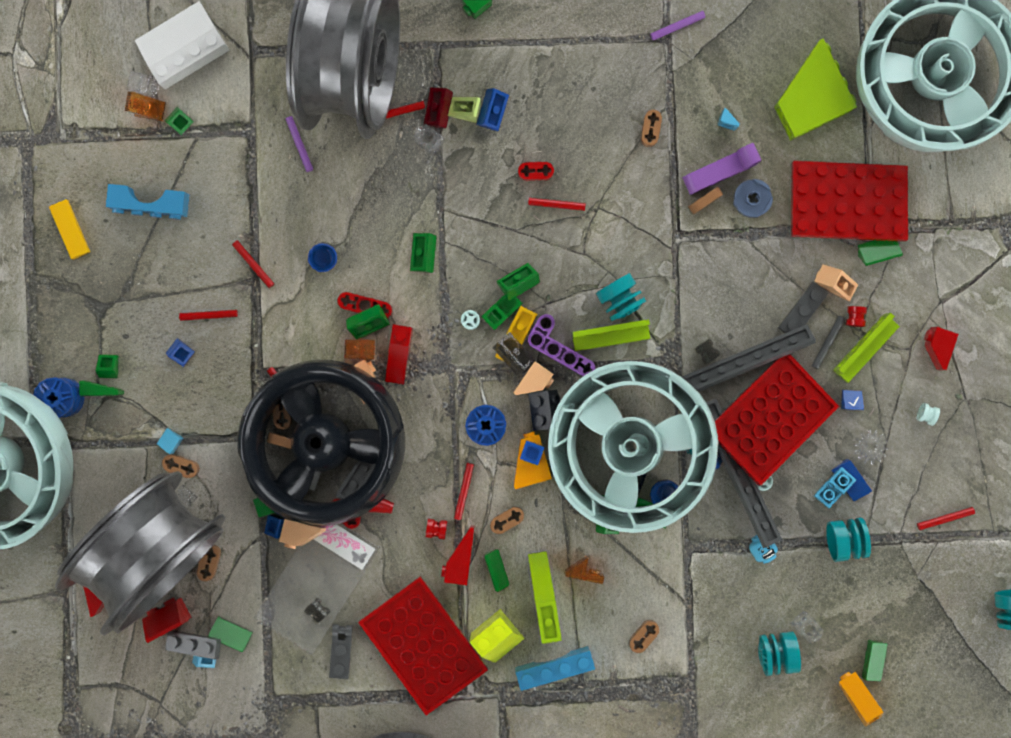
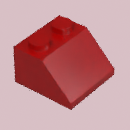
(165, 619)

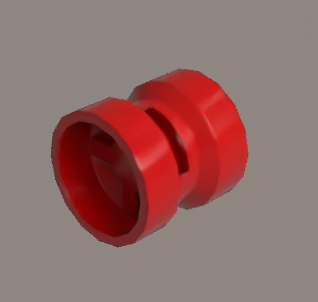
(856, 316)
(436, 529)

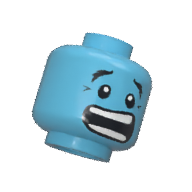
(762, 554)

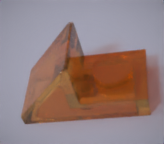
(145, 106)
(359, 349)
(579, 571)

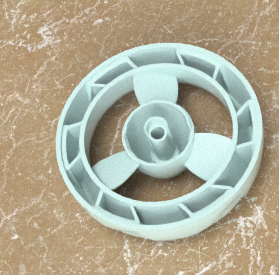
(937, 73)
(599, 413)
(54, 462)

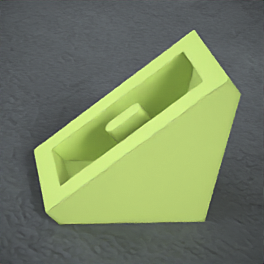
(465, 108)

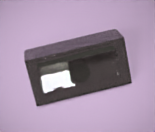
(513, 353)

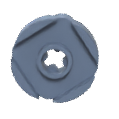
(754, 209)

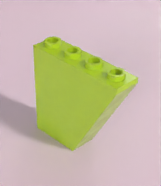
(814, 94)
(544, 597)

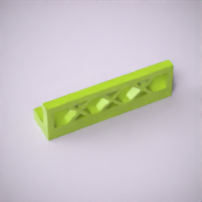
(611, 335)
(866, 347)

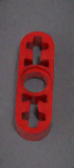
(349, 307)

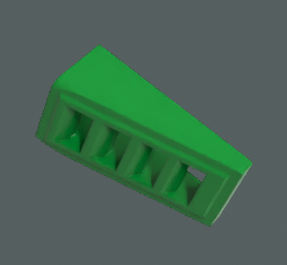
(89, 388)

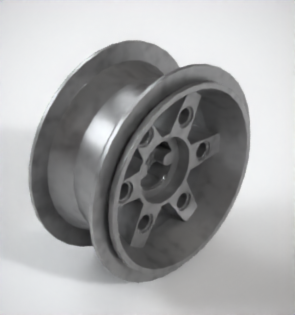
(342, 60)
(139, 551)

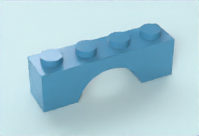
(171, 203)
(541, 673)

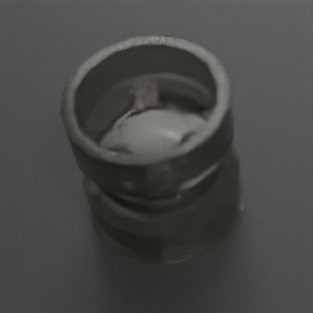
(707, 351)
(317, 611)

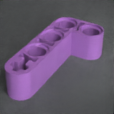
(722, 169)
(562, 350)

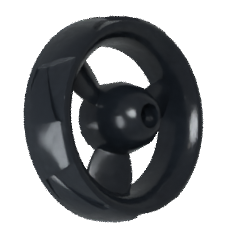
(301, 400)

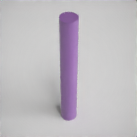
(677, 25)
(299, 144)

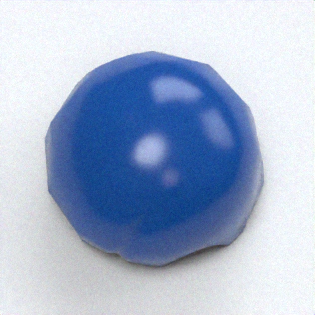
(322, 257)
(662, 490)

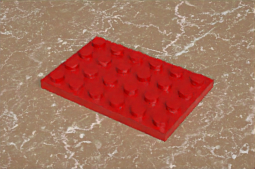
(849, 201)
(773, 418)
(423, 645)

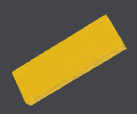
(69, 229)
(521, 325)

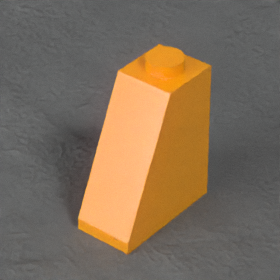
(529, 473)
(860, 698)

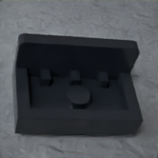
(542, 408)

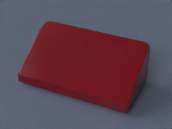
(438, 107)

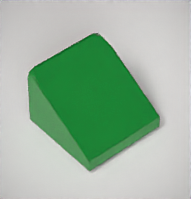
(179, 120)
(107, 366)

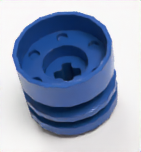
(68, 394)
(485, 413)

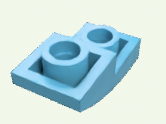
(834, 487)

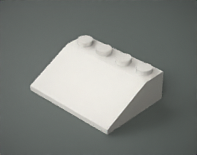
(181, 45)

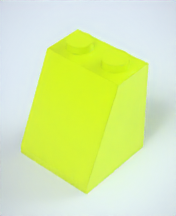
(495, 637)

